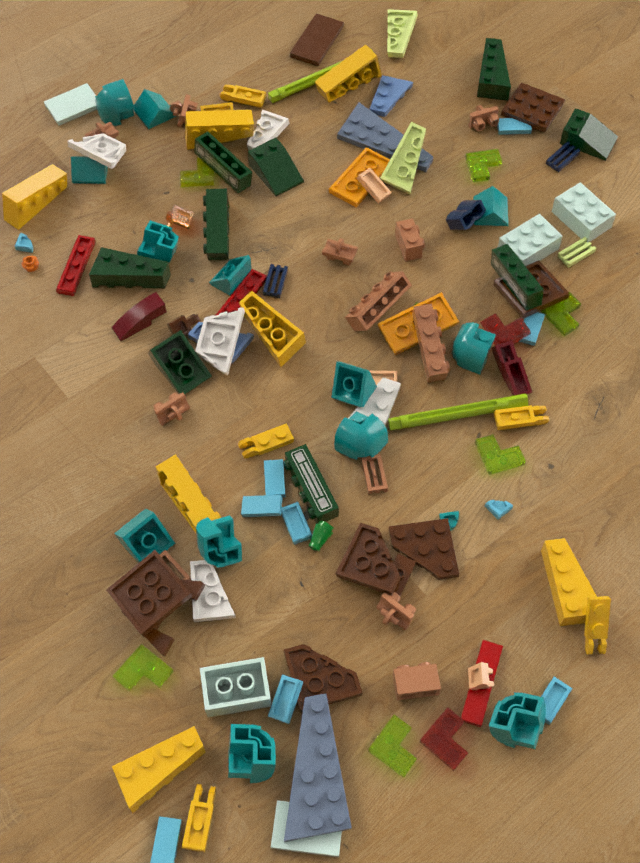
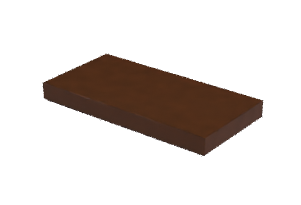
(316, 39)

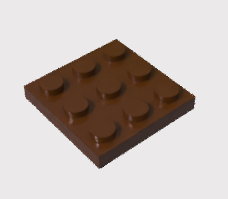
(533, 107)
(552, 294)
(149, 593)

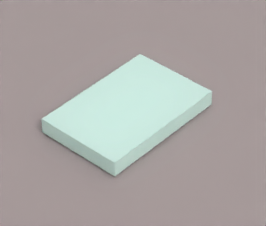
(71, 104)
(320, 845)

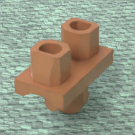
(178, 108)
(482, 116)
(107, 129)
(339, 250)
(171, 409)
(395, 612)

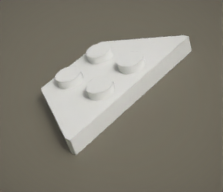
(100, 148)
(219, 339)

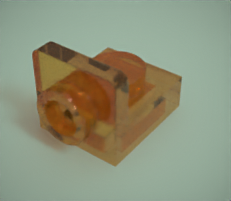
(179, 217)

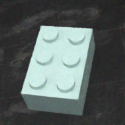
(583, 212)
(532, 240)
(235, 687)

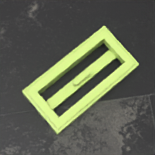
(581, 245)

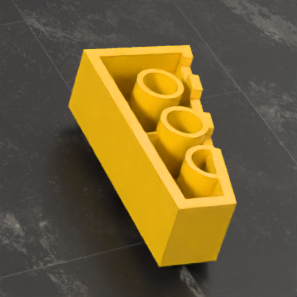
(348, 74)
(223, 125)
(32, 195)
(274, 330)
(184, 492)
(567, 582)
(157, 766)

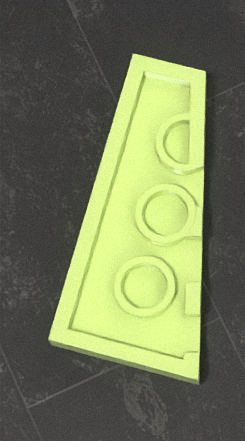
(399, 31)
(404, 162)

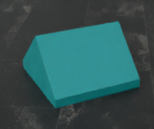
(152, 109)
(87, 171)
(496, 208)
(232, 274)
(352, 384)

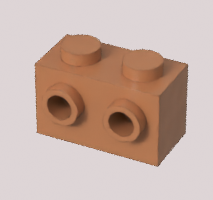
(409, 240)
(416, 681)

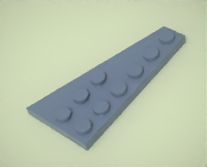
(368, 130)
(317, 789)

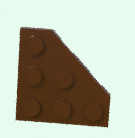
(428, 545)
(369, 561)
(321, 676)

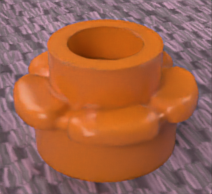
(30, 263)

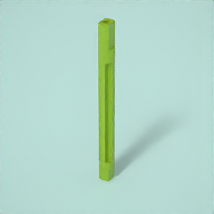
(298, 85)
(457, 412)

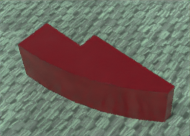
(139, 316)
(511, 368)

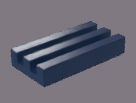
(564, 150)
(278, 269)

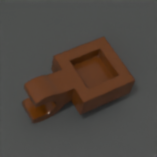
(183, 324)

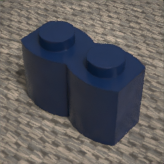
(465, 214)

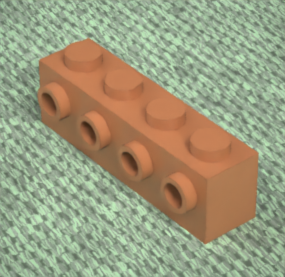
(378, 301)
(430, 344)

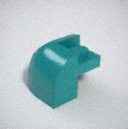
(114, 103)
(158, 242)
(472, 347)
(360, 436)
(217, 542)
(518, 720)
(250, 753)

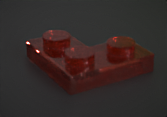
(514, 331)
(440, 742)

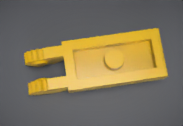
(243, 95)
(520, 417)
(266, 441)
(597, 623)
(199, 821)

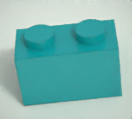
(144, 535)

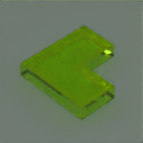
(479, 162)
(201, 177)
(560, 315)
(496, 459)
(142, 663)
(388, 748)

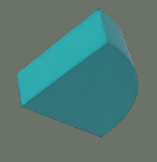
(452, 518)

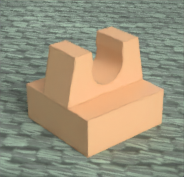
(479, 676)

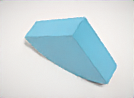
(24, 243)
(498, 508)

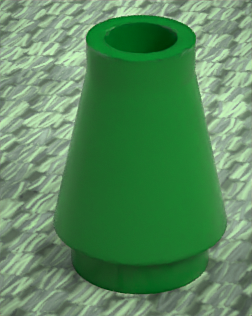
(320, 535)

